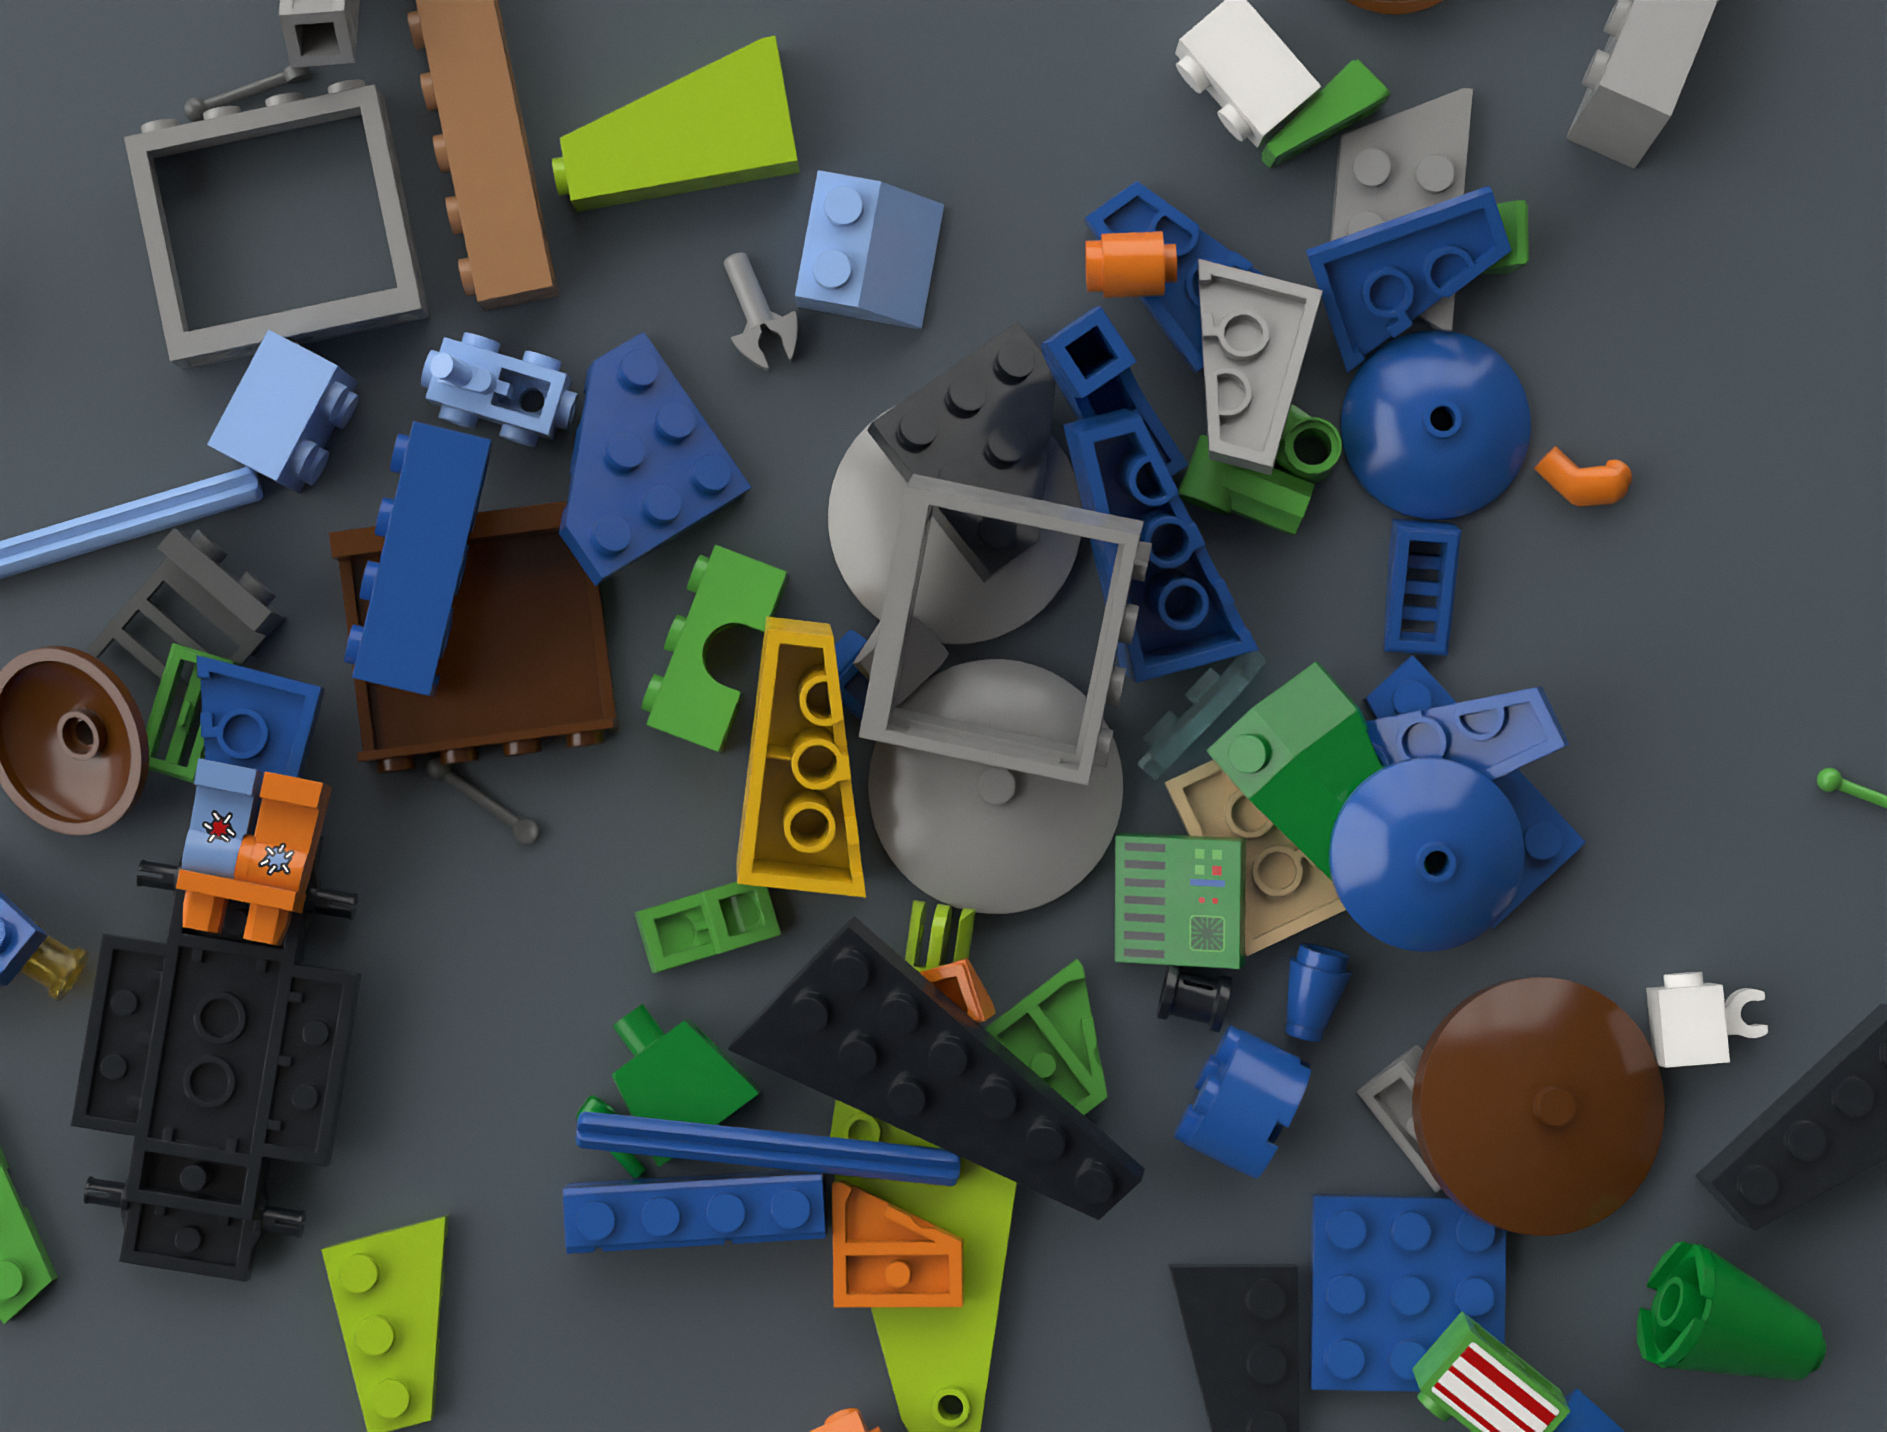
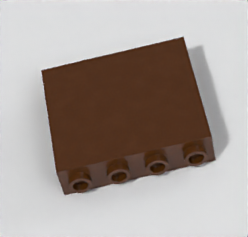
(520, 655)

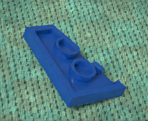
(1403, 266)
(1179, 309)
(256, 717)

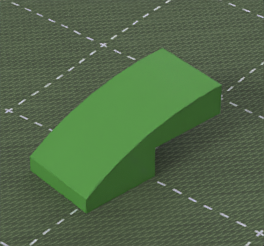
(706, 924)

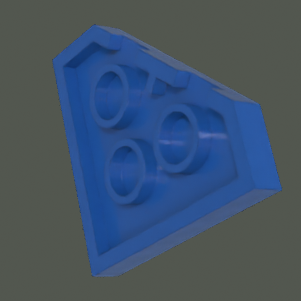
(640, 463)

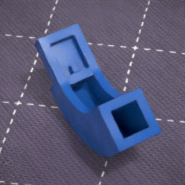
(1096, 377)

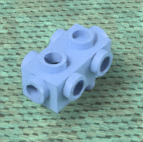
(478, 382)

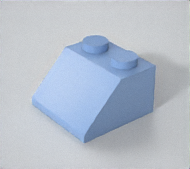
(868, 251)

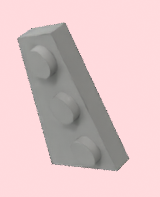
(1252, 360)

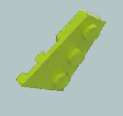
(390, 1318)

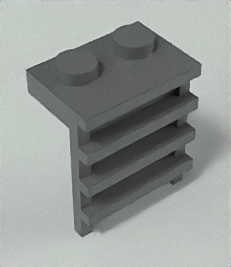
(196, 572)

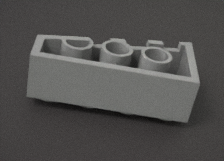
(1638, 75)

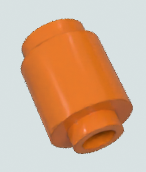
(1130, 264)

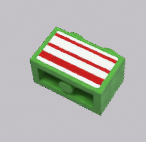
(1486, 1383)

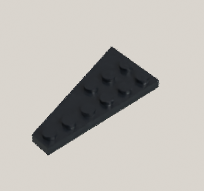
(905, 1053)

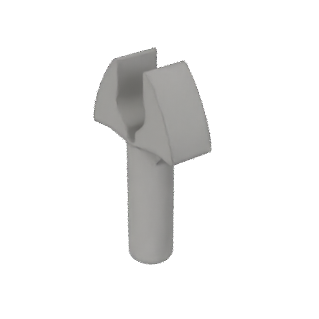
(758, 314)

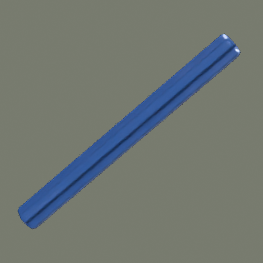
(767, 1148)

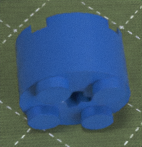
(1243, 1102)

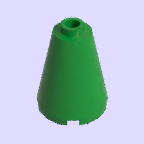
(1723, 1321)

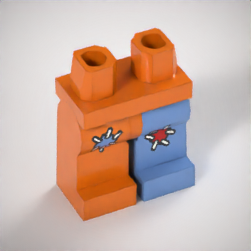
(236, 862)

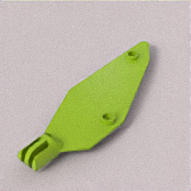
(941, 1348)

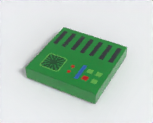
(1180, 900)

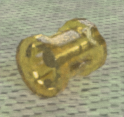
(56, 966)

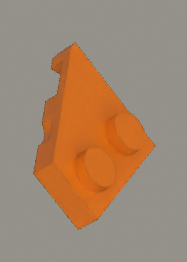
(891, 1255)

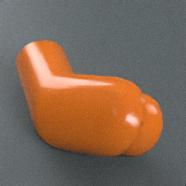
(1585, 485)

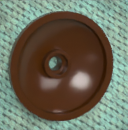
(70, 741)

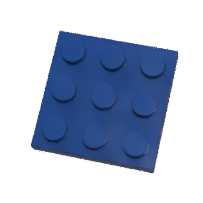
(1392, 1281)

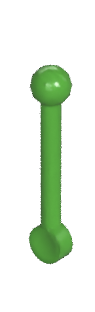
(1831, 780)

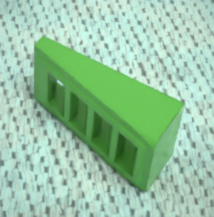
(1338, 105)

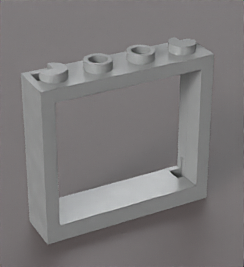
(299, 325)
(980, 743)

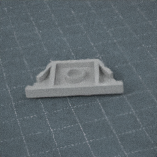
(1403, 168)

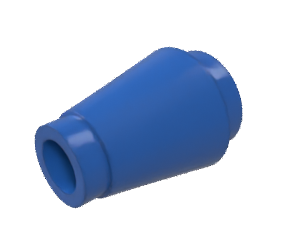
(1314, 989)

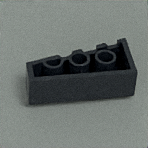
(1812, 1135)

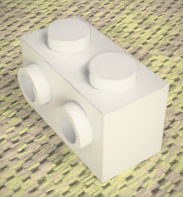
(1245, 71)

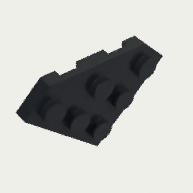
(984, 429)

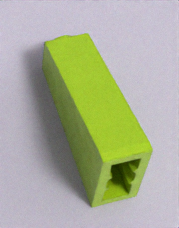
(689, 136)

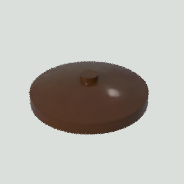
(1538, 1106)

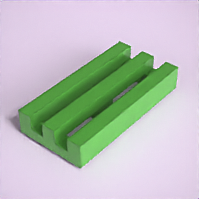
(161, 710)

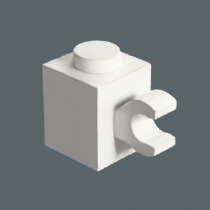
(1693, 1022)

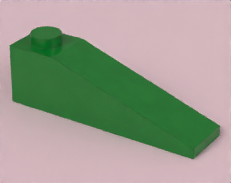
(1300, 758)

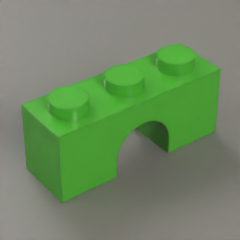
(729, 594)

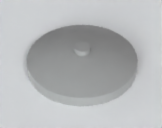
(950, 594)
(989, 831)

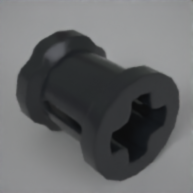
(1194, 997)

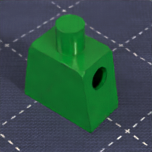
(678, 1073)

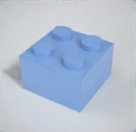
(285, 413)

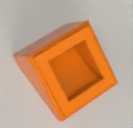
(963, 987)

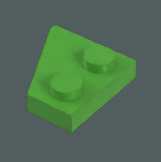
(1057, 1037)

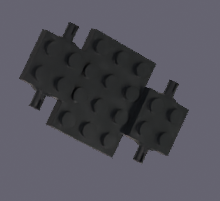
(214, 1067)

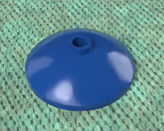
(1400, 452)
(1391, 829)

